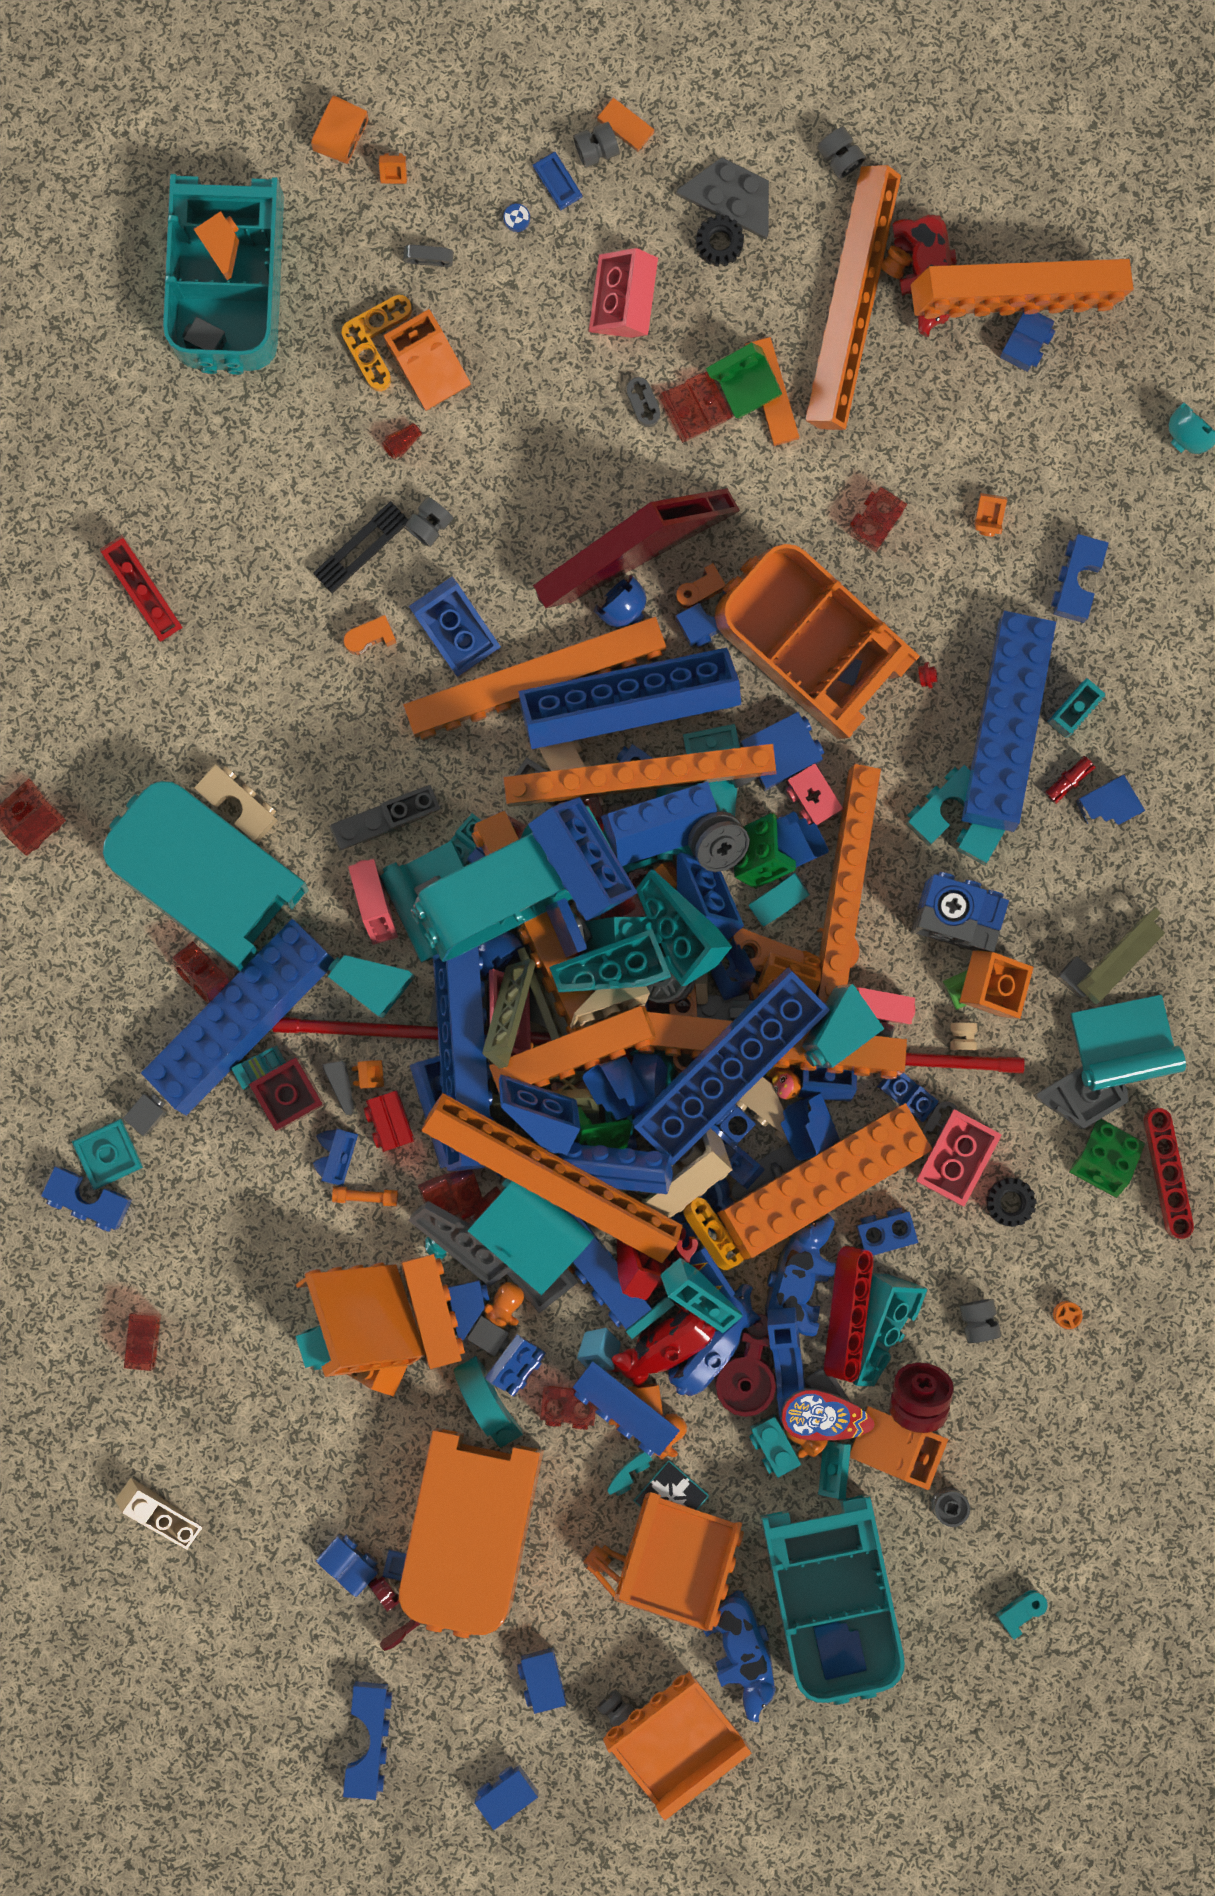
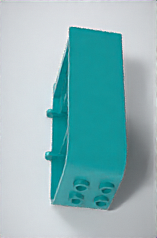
(196, 287)
(199, 870)
(488, 897)
(829, 1574)

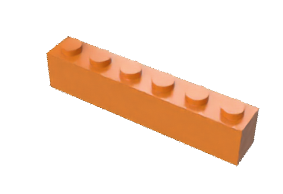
(579, 1049)

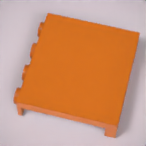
(364, 1318)
(679, 1563)
(677, 1745)

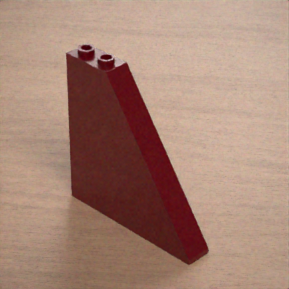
(634, 542)

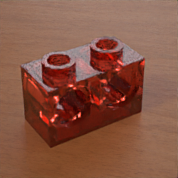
(881, 521)
(200, 972)
(142, 1341)
(567, 1415)

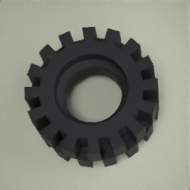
(719, 225)
(1027, 1202)

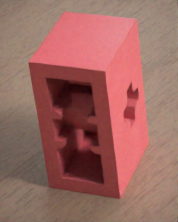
(813, 781)

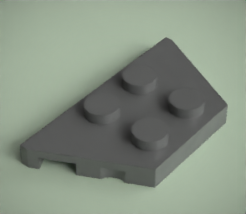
(732, 192)
(1078, 1103)

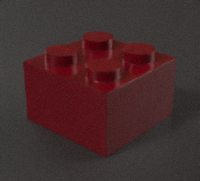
(287, 1094)

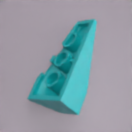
(687, 936)
(622, 964)
(889, 1307)

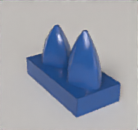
(341, 1147)

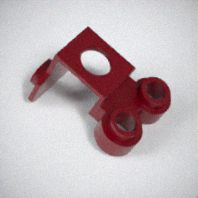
(384, 1593)

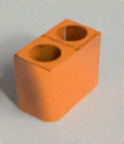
(338, 129)

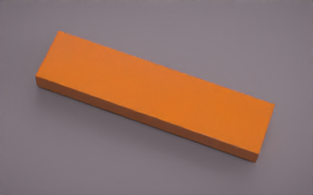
(778, 411)

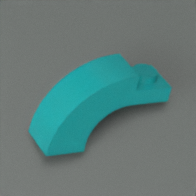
(485, 1403)

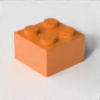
(996, 984)

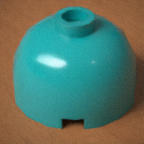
(1190, 431)

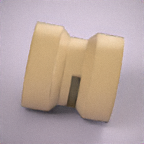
(963, 1030)

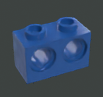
(888, 1240)

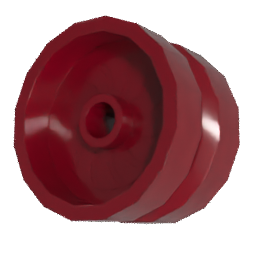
(921, 1397)
(745, 1401)

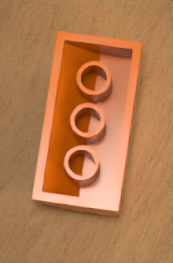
(431, 1310)

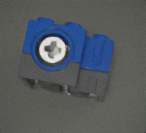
(960, 913)

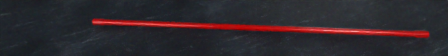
(297, 1025)

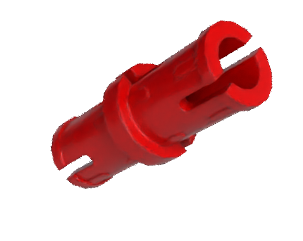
(1069, 779)

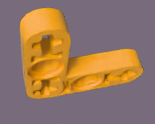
(367, 332)
(716, 1248)

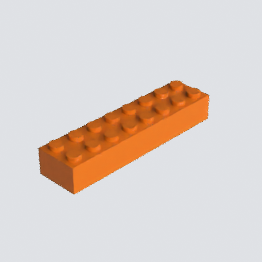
(1021, 287)
(824, 1181)

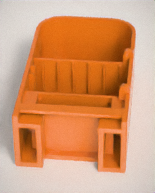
(807, 632)
(468, 1535)

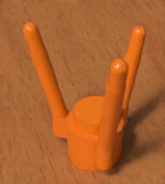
(598, 1562)

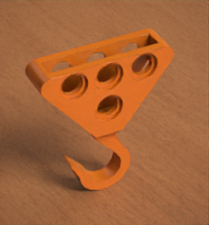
(763, 946)

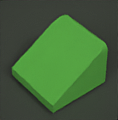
(954, 988)

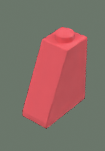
(372, 901)
(889, 1006)

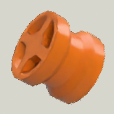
(896, 262)
(1069, 1319)

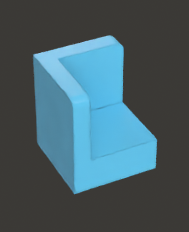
(599, 1347)

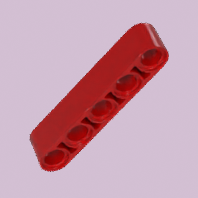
(1177, 1183)
(848, 1313)

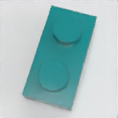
(711, 739)
(834, 1470)

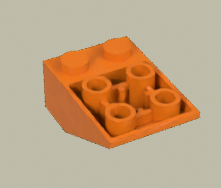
(427, 359)
(899, 1451)

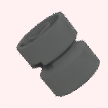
(596, 144)
(837, 144)
(423, 529)
(980, 1321)
(950, 1506)

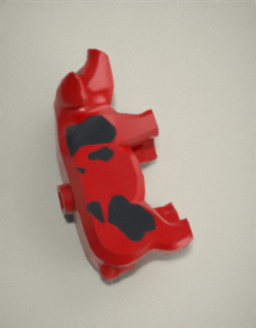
(929, 244)
(664, 1346)

